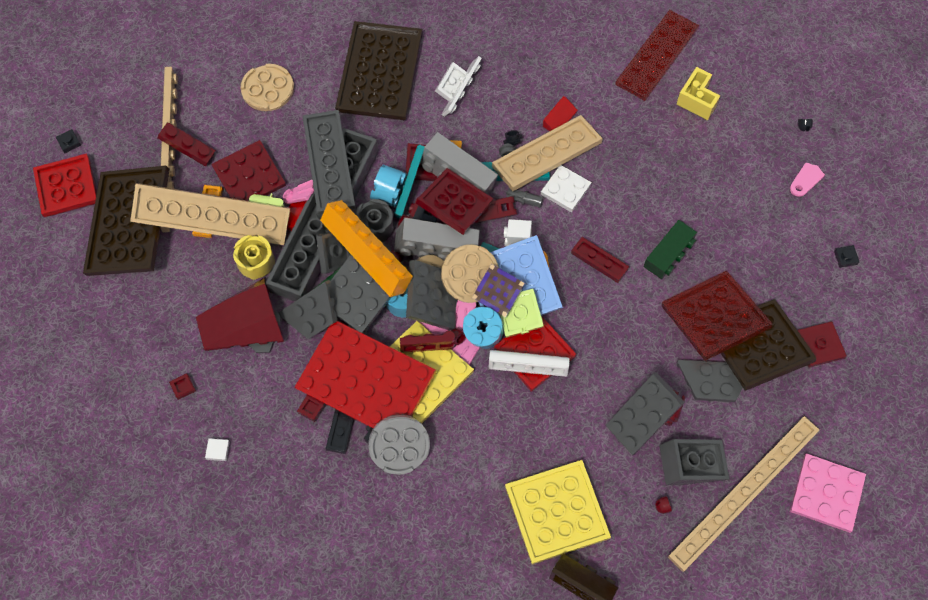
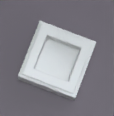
(217, 449)

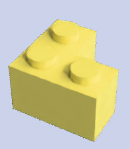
(696, 96)

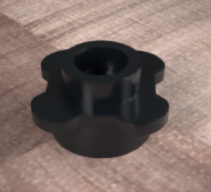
(512, 137)

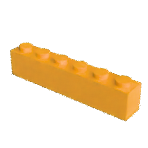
(366, 248)

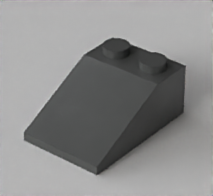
(693, 461)

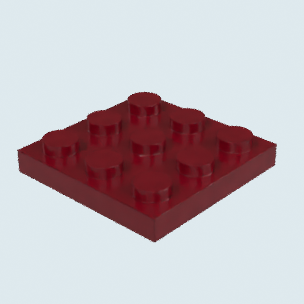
(248, 172)
(454, 201)

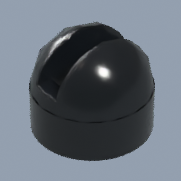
(805, 124)

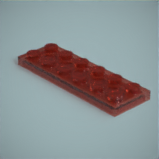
(657, 55)

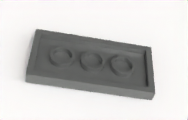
(644, 413)

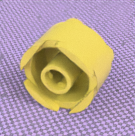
(253, 256)

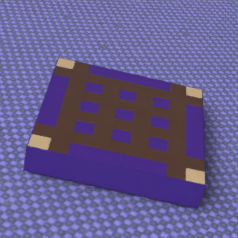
(498, 290)

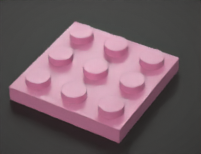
(828, 493)

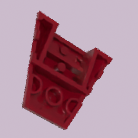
(240, 320)

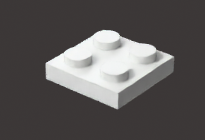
(566, 188)

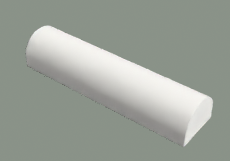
(528, 363)

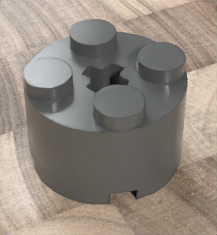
(377, 217)

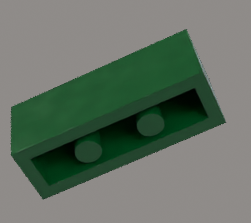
(670, 250)

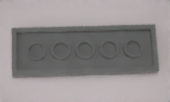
(328, 159)

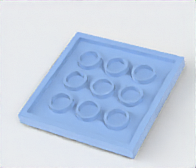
(529, 265)

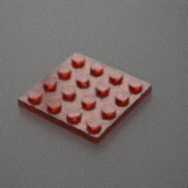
(716, 315)

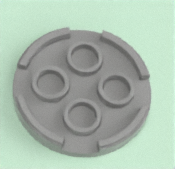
(399, 444)

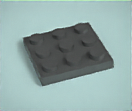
(357, 295)
(428, 298)

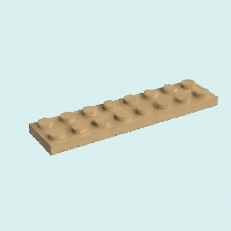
(208, 213)

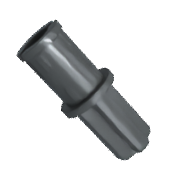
(525, 198)

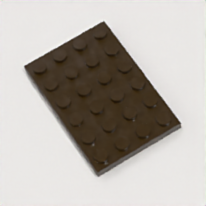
(379, 70)
(114, 241)

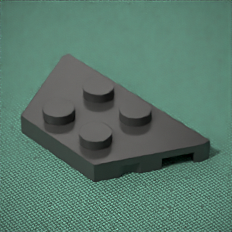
(312, 311)
(710, 380)

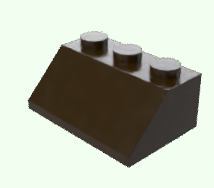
(582, 580)

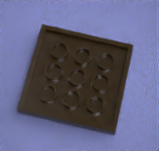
(770, 352)

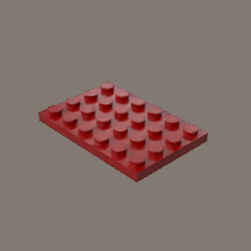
(364, 376)

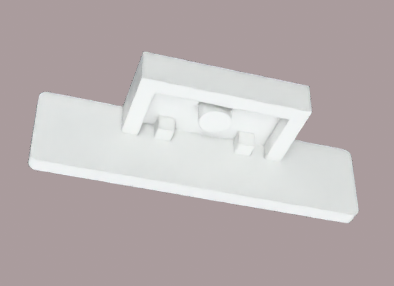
(454, 82)

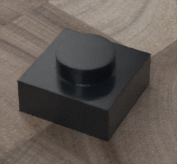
(68, 141)
(846, 256)

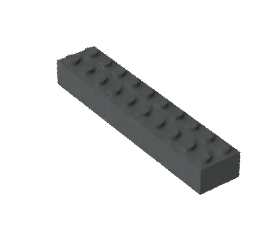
(299, 259)

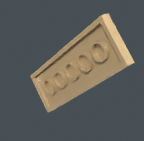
(546, 153)

